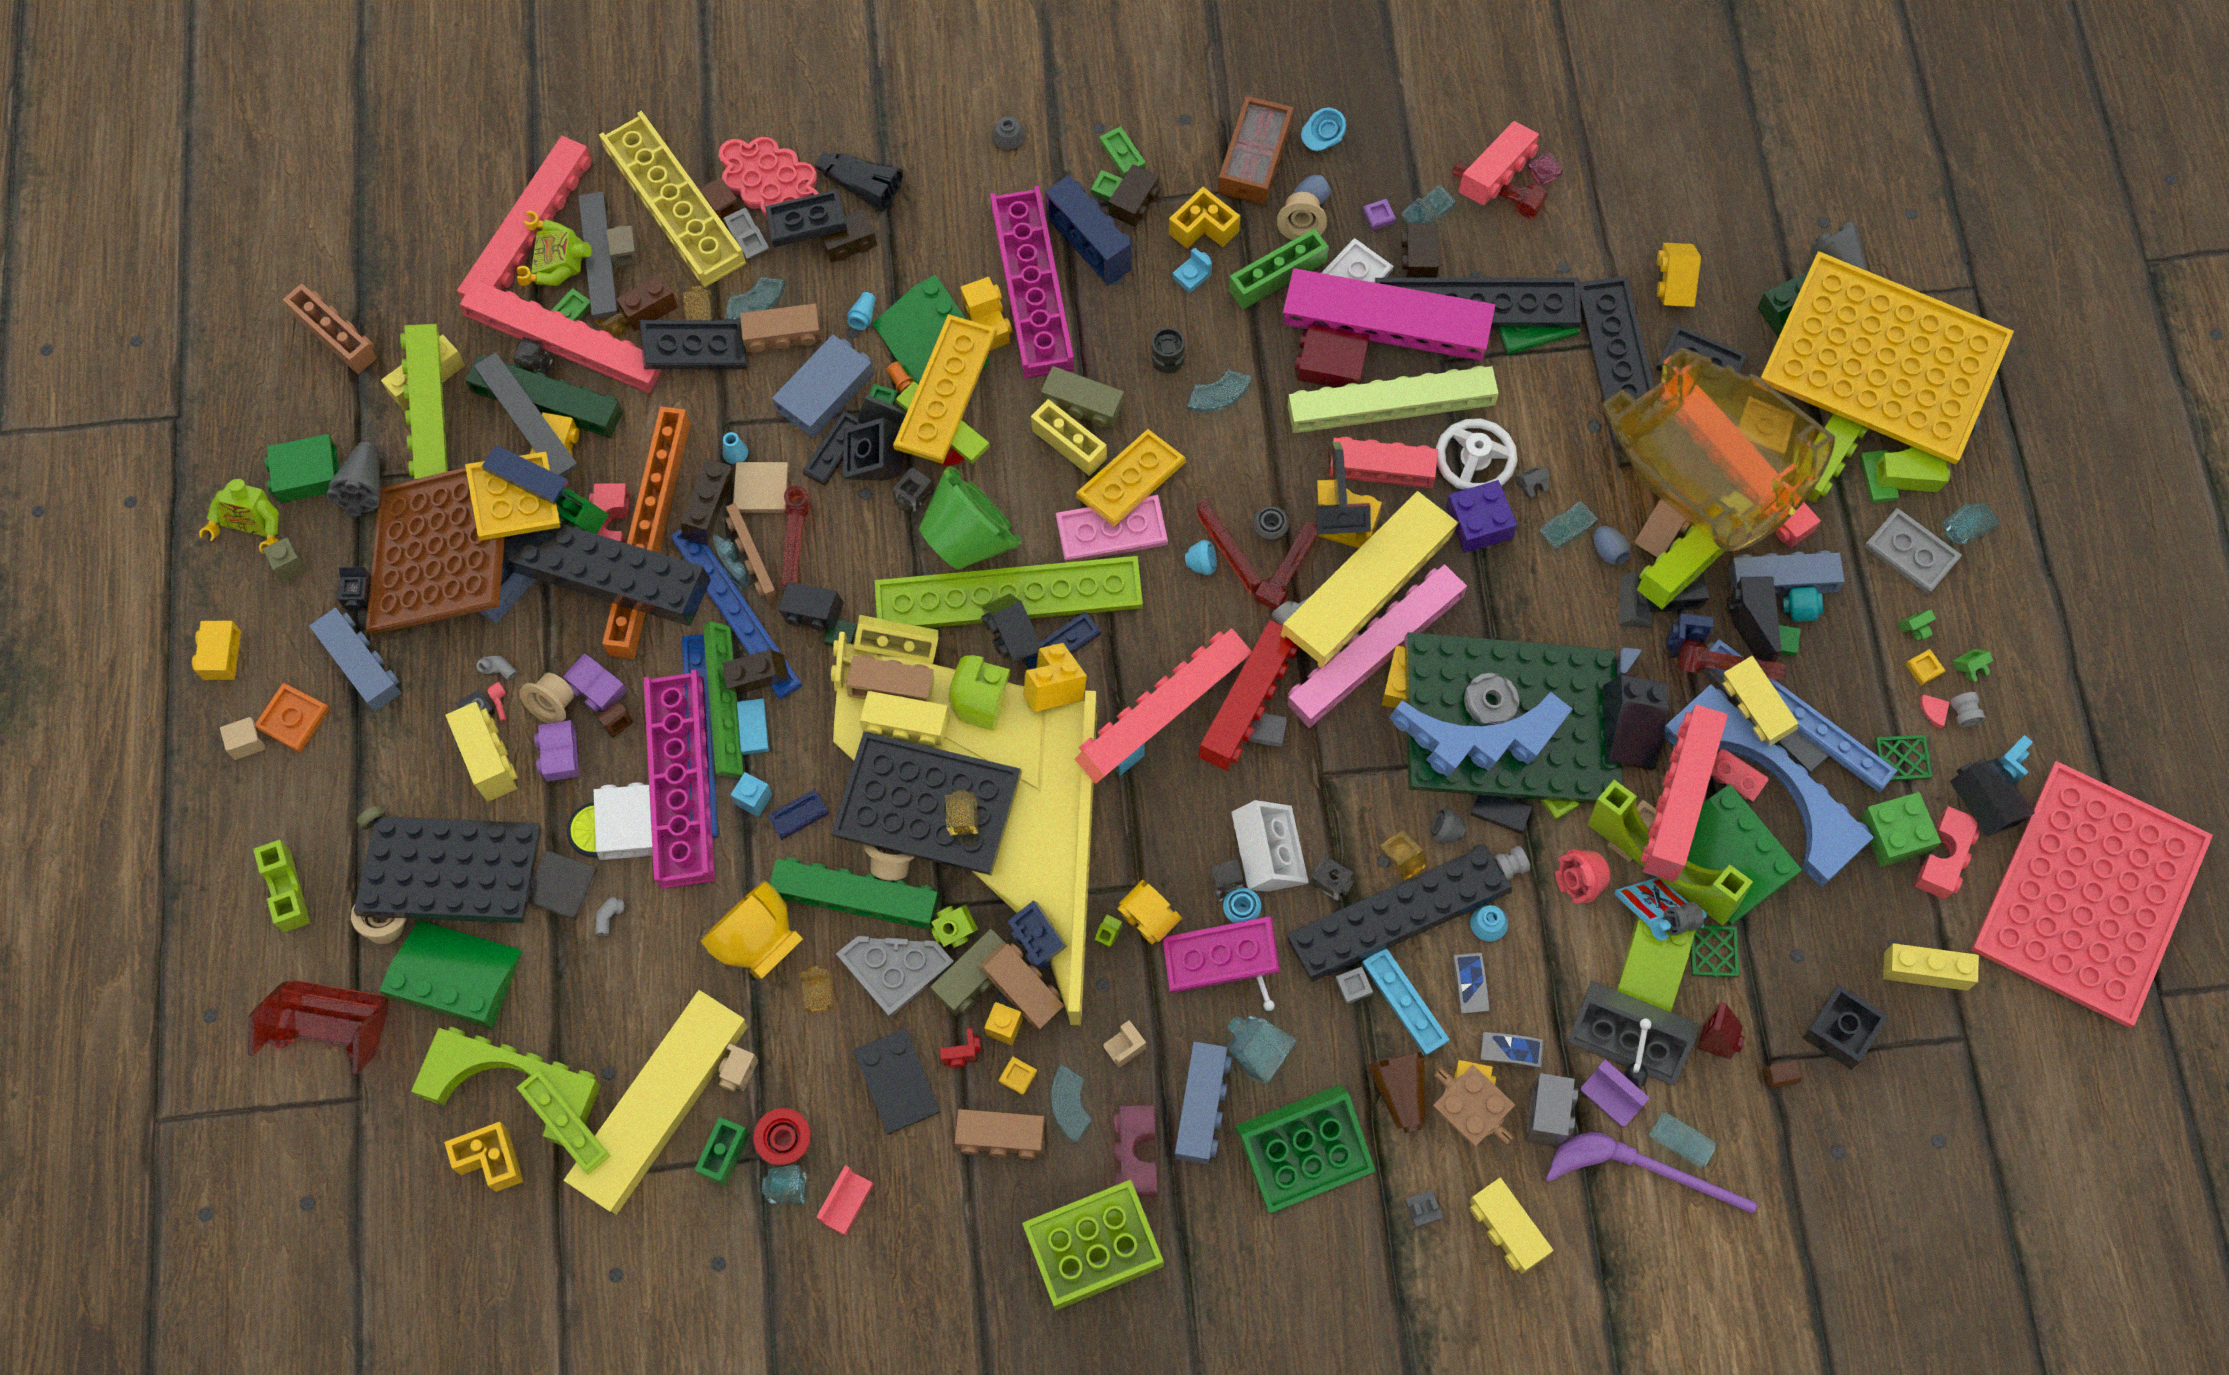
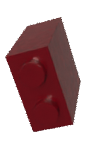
(1331, 356)

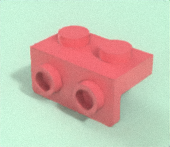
(1740, 775)

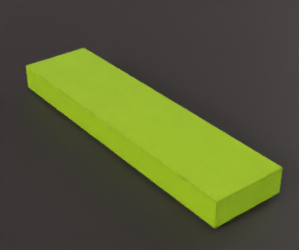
(966, 440)
(563, 1121)

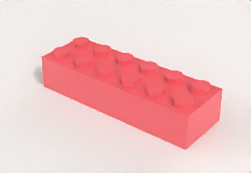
(1683, 792)

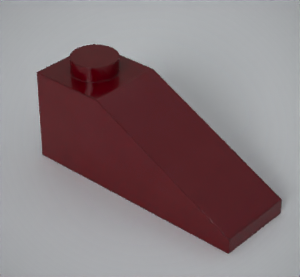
(1721, 1033)

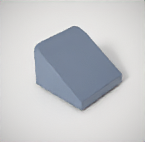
(1626, 660)

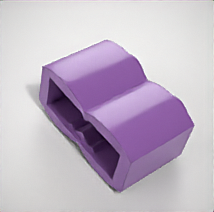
(594, 684)
(557, 750)

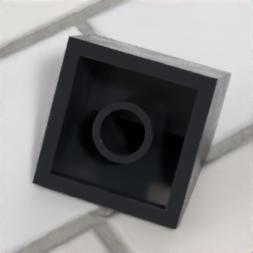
(870, 451)

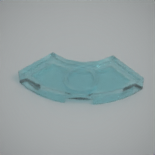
(760, 297)
(1219, 394)
(1067, 1104)

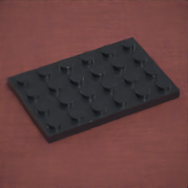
(900, 802)
(448, 870)

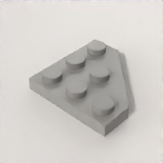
(894, 968)

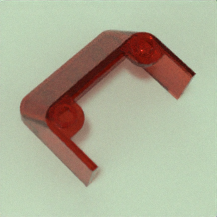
(320, 1015)

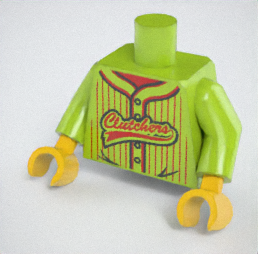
(556, 253)
(244, 510)

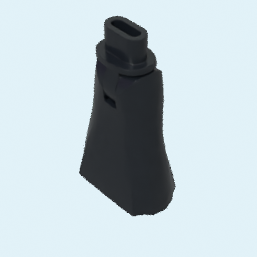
(867, 180)

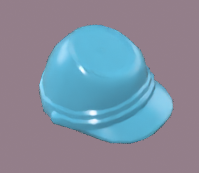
(1323, 129)

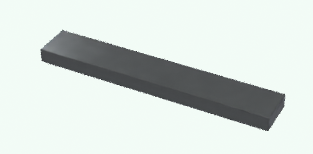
(599, 264)
(525, 414)
(1795, 744)

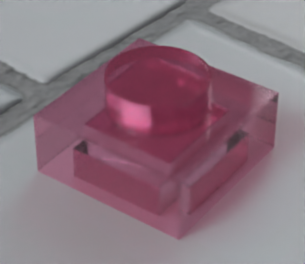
(1544, 168)

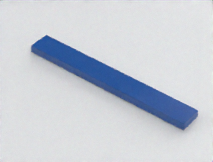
(734, 608)
(695, 659)

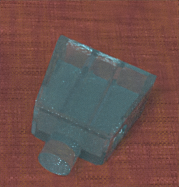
(1259, 1047)

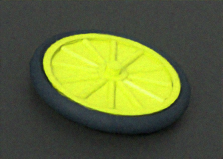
(582, 830)

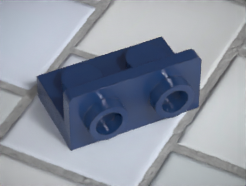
(1688, 627)
(1037, 935)

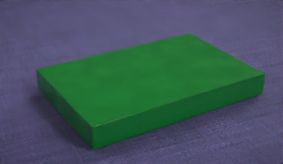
(1523, 338)

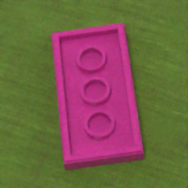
(1221, 954)

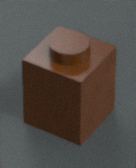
(720, 198)

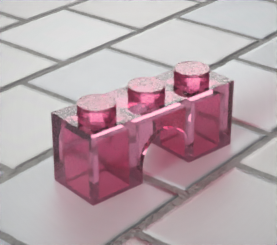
(1134, 1125)

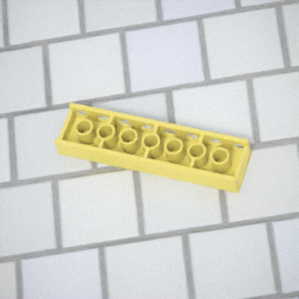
(673, 200)
(1369, 578)
(659, 1100)

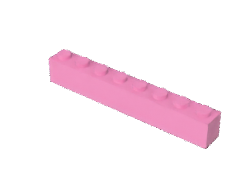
(1376, 645)

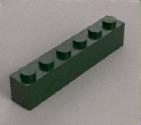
(558, 397)

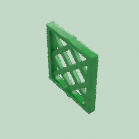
(1902, 739)
(1715, 970)

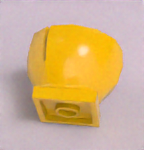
(753, 932)

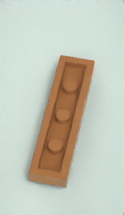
(745, 544)

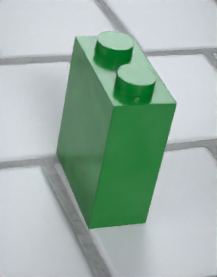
(301, 467)

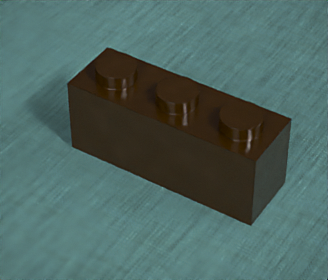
(706, 502)

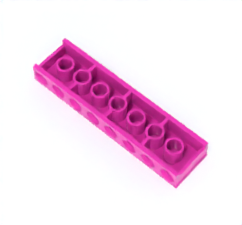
(1032, 282)
(1390, 312)
(680, 846)

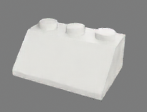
(1269, 846)

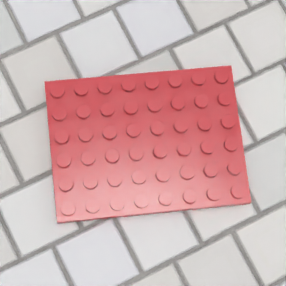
(2092, 894)

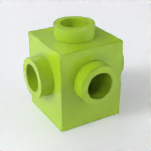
(962, 922)

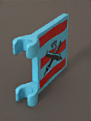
(1649, 902)

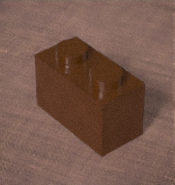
(647, 302)

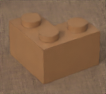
(1661, 529)

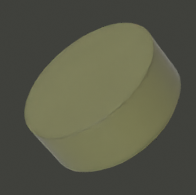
(367, 818)

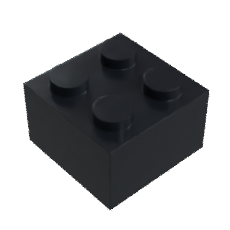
(1011, 628)
(1845, 1027)

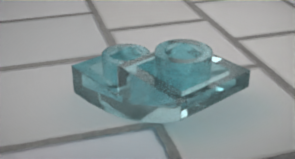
(1429, 208)
(1568, 526)
(730, 562)
(1683, 1139)

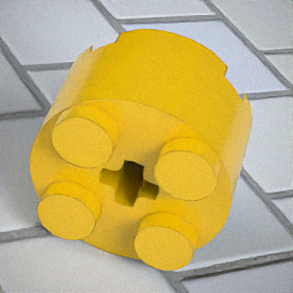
(1149, 911)

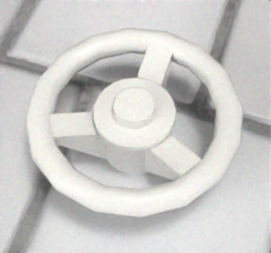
(1476, 452)

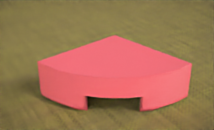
(1934, 710)

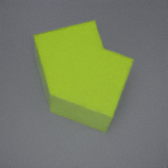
(1109, 930)

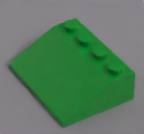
(915, 323)
(1736, 836)
(451, 974)
(1305, 1148)

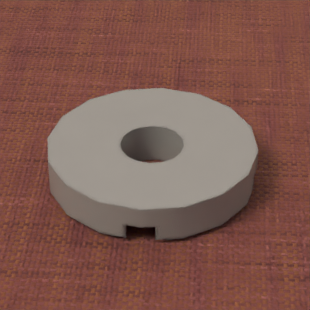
(1484, 712)

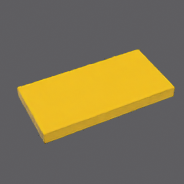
(1130, 477)

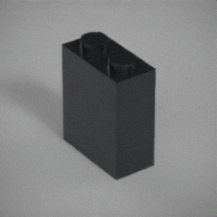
(1991, 796)

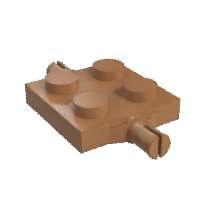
(1473, 1106)

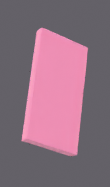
(1089, 536)

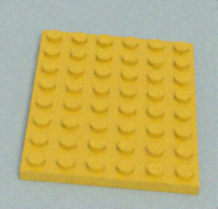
(1887, 357)

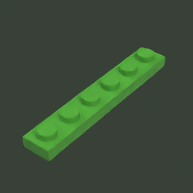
(722, 702)

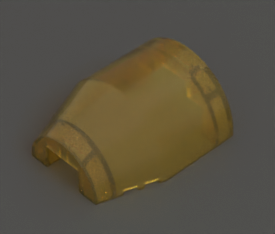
(1721, 448)

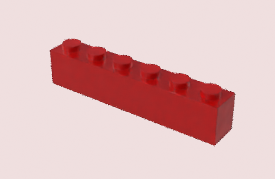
(1247, 698)

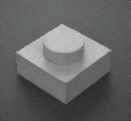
(1354, 985)

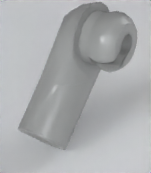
(496, 664)
(604, 914)

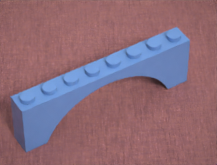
(1830, 830)

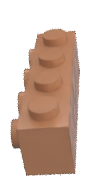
(330, 329)

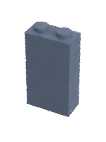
(823, 385)

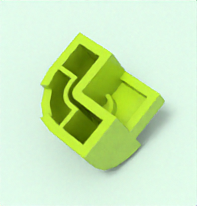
(978, 691)

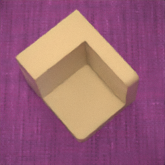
(241, 738)
(1125, 1045)

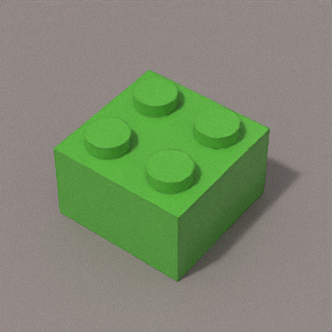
(1900, 829)

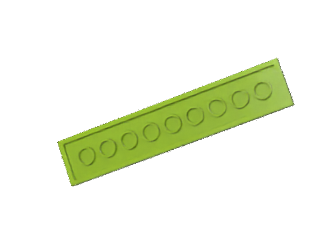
(1043, 589)

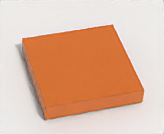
(291, 717)

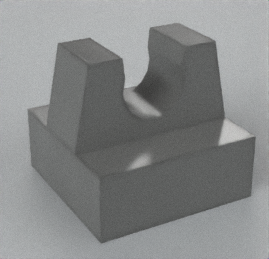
(1531, 477)
(1423, 1209)

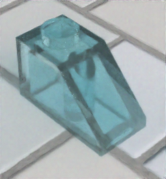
(1970, 522)
(785, 1185)

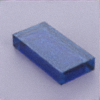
(798, 814)

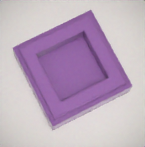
(1379, 214)

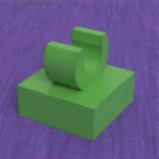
(1918, 624)
(1972, 661)

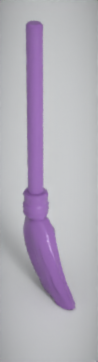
(1597, 1148)

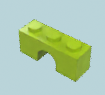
(286, 899)

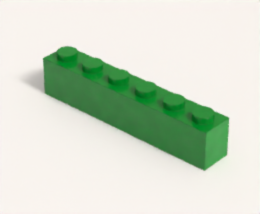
(855, 894)

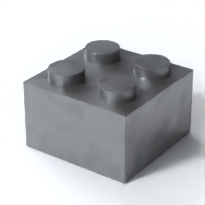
(1551, 1110)

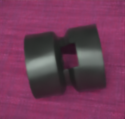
(1168, 350)

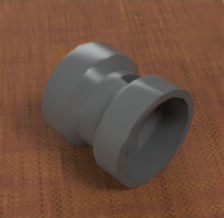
(1684, 918)

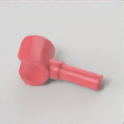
(496, 692)

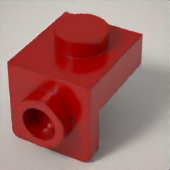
(957, 1056)

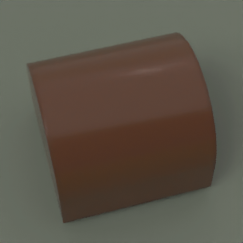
(615, 719)
(1782, 1074)

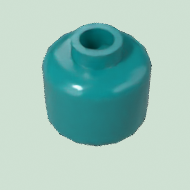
(1803, 604)

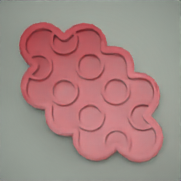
(765, 173)

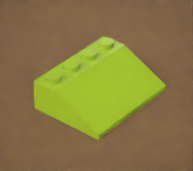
(1093, 1245)

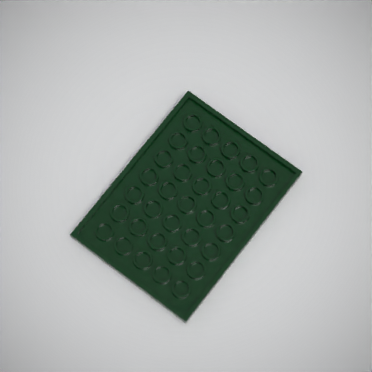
(1573, 759)

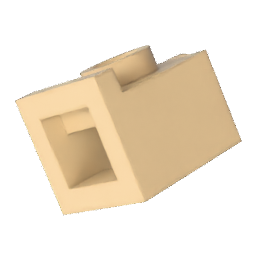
(737, 1068)

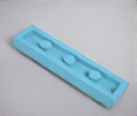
(1405, 1002)

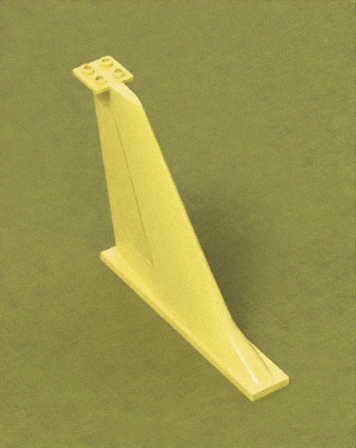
(1051, 817)

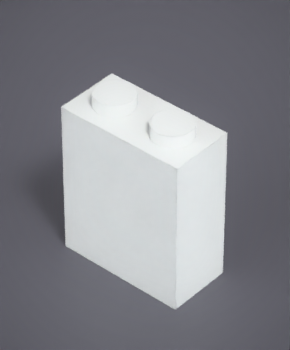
(623, 821)

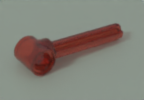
(1528, 200)
(793, 532)
(1274, 591)
(1695, 657)

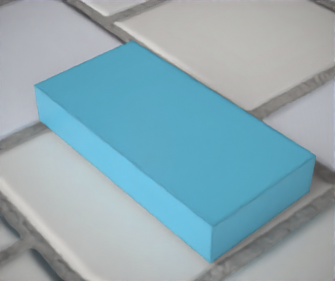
(753, 726)

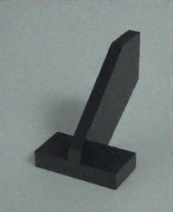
(1342, 516)

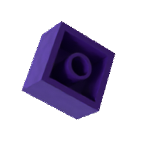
(1481, 516)

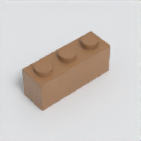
(780, 328)
(889, 678)
(1021, 984)
(999, 1133)

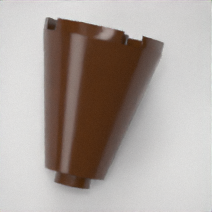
(1402, 1089)

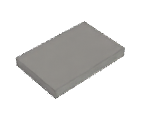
(1912, 551)

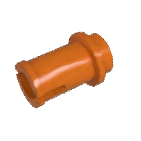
(899, 376)

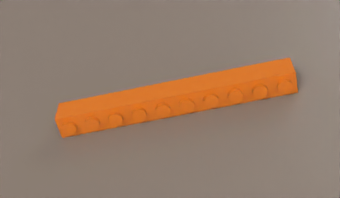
(650, 519)

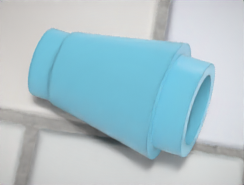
(862, 312)
(734, 449)

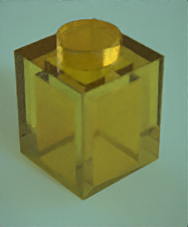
(961, 813)

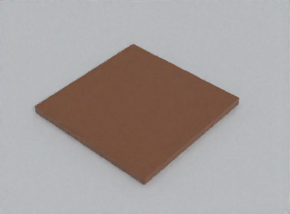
(430, 555)

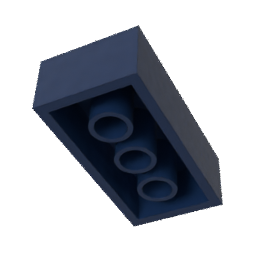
(1088, 229)

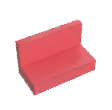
(844, 1201)

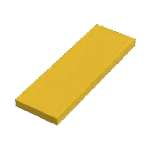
(945, 389)

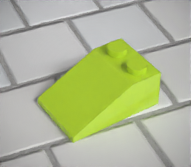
(1654, 966)

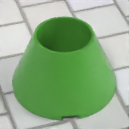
(965, 523)

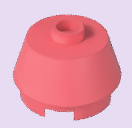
(1582, 875)

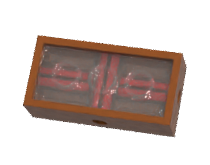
(1255, 150)

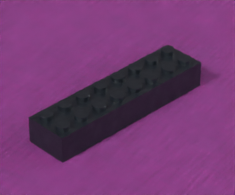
(609, 571)

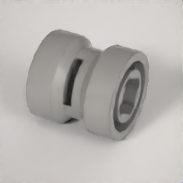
(1967, 709)
(1513, 863)

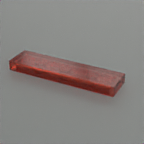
(1228, 547)

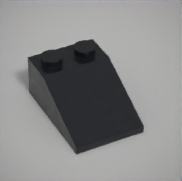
(1756, 616)
(1634, 720)
(896, 1081)

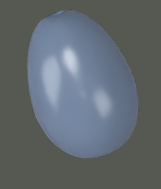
(1315, 185)
(1611, 545)

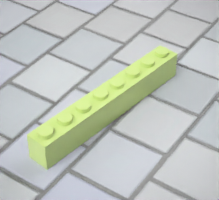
(1392, 399)

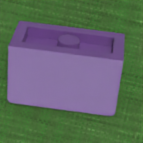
(1614, 1094)

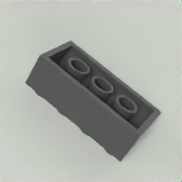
(1611, 1028)

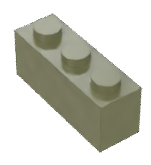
(1083, 397)
(964, 980)

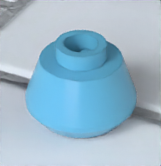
(1202, 558)
(1241, 905)
(1489, 923)

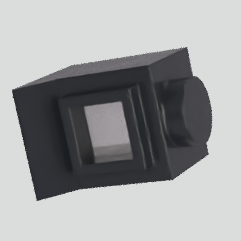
(354, 587)

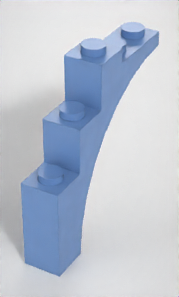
(1484, 744)

